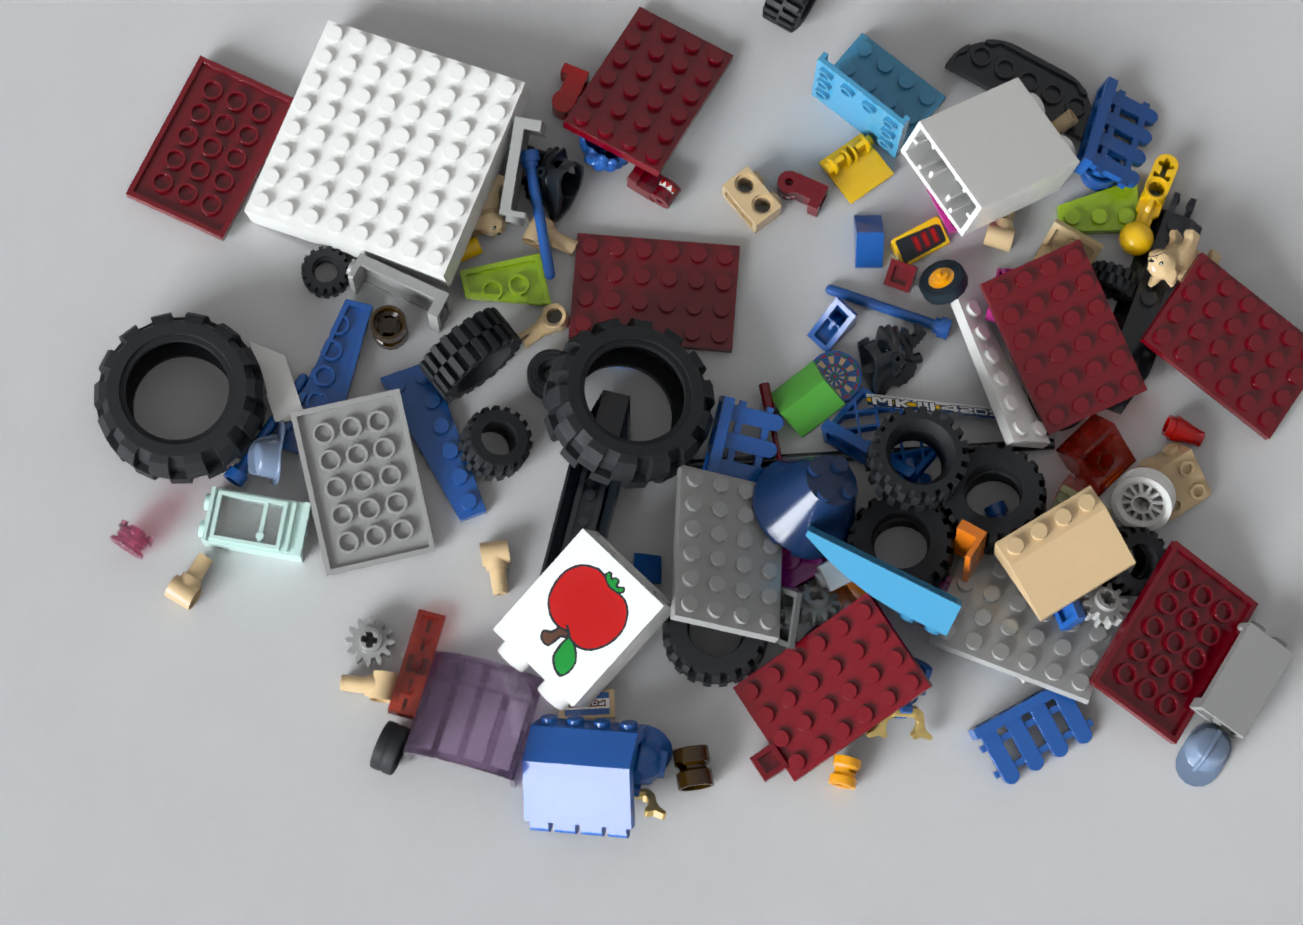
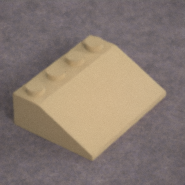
(1064, 553)

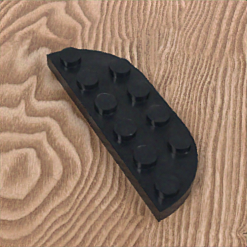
(1000, 61)

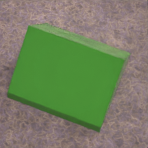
(807, 399)

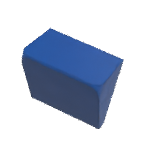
(649, 566)

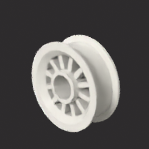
(1148, 484)

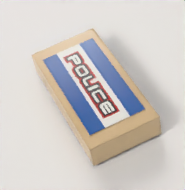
(601, 707)

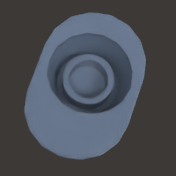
(265, 455)
(1203, 755)

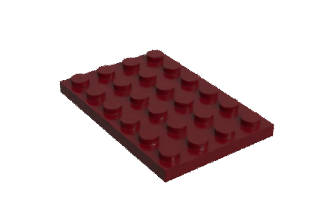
(648, 91)
(210, 148)
(657, 281)
(1063, 337)
(1230, 345)
(1172, 642)
(833, 686)

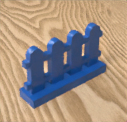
(1095, 138)
(734, 441)
(1021, 737)

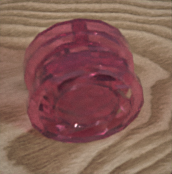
(132, 539)

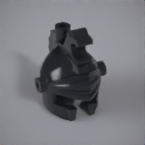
(556, 183)
(890, 357)

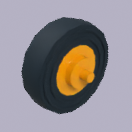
(943, 282)

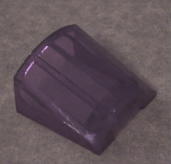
(475, 715)

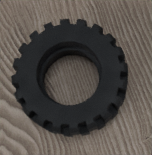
(1003, 467)
(930, 524)
(710, 668)

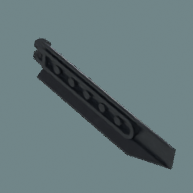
(1139, 312)
(583, 500)

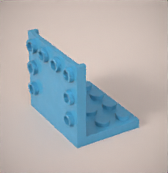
(875, 93)

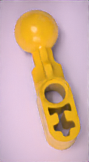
(1137, 237)

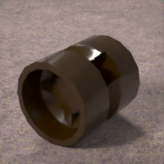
(389, 327)
(693, 768)

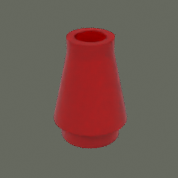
(1182, 431)

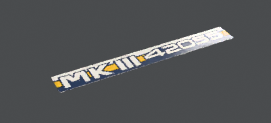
(944, 407)

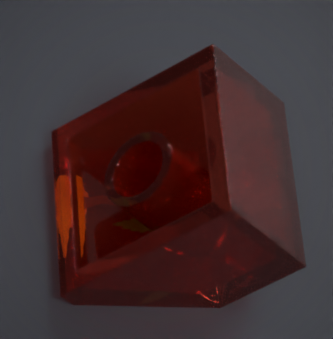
(1096, 453)

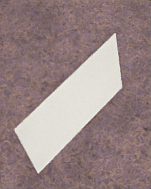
(278, 382)

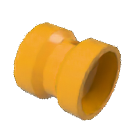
(845, 772)

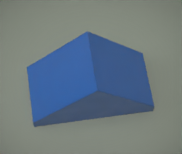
(868, 241)
(833, 324)

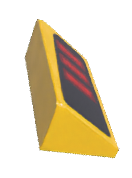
(920, 241)

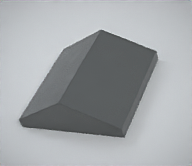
(789, 616)

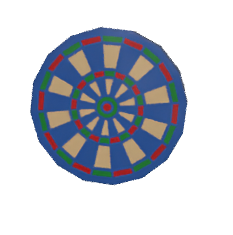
(841, 372)

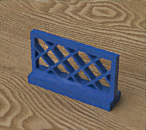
(856, 447)

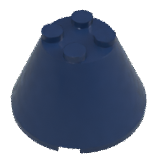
(802, 494)

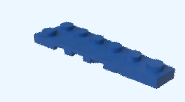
(336, 366)
(437, 439)

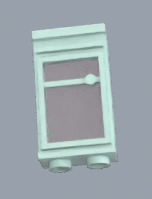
(255, 524)

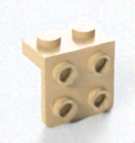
(1062, 235)
(1185, 474)

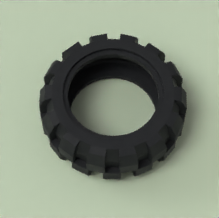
(169, 339)
(654, 355)

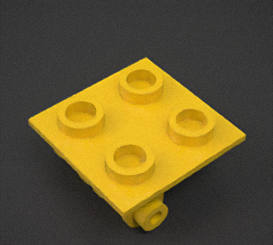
(856, 168)

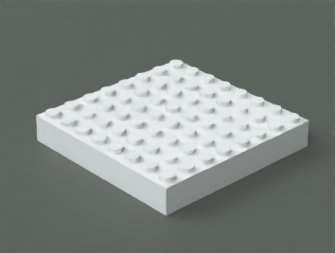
(388, 153)

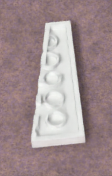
(1007, 399)

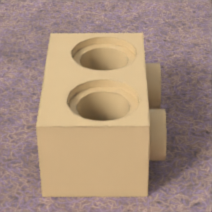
(746, 202)

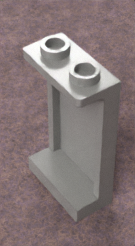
(514, 173)
(401, 285)
(1244, 681)

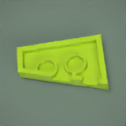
(1102, 211)
(508, 281)

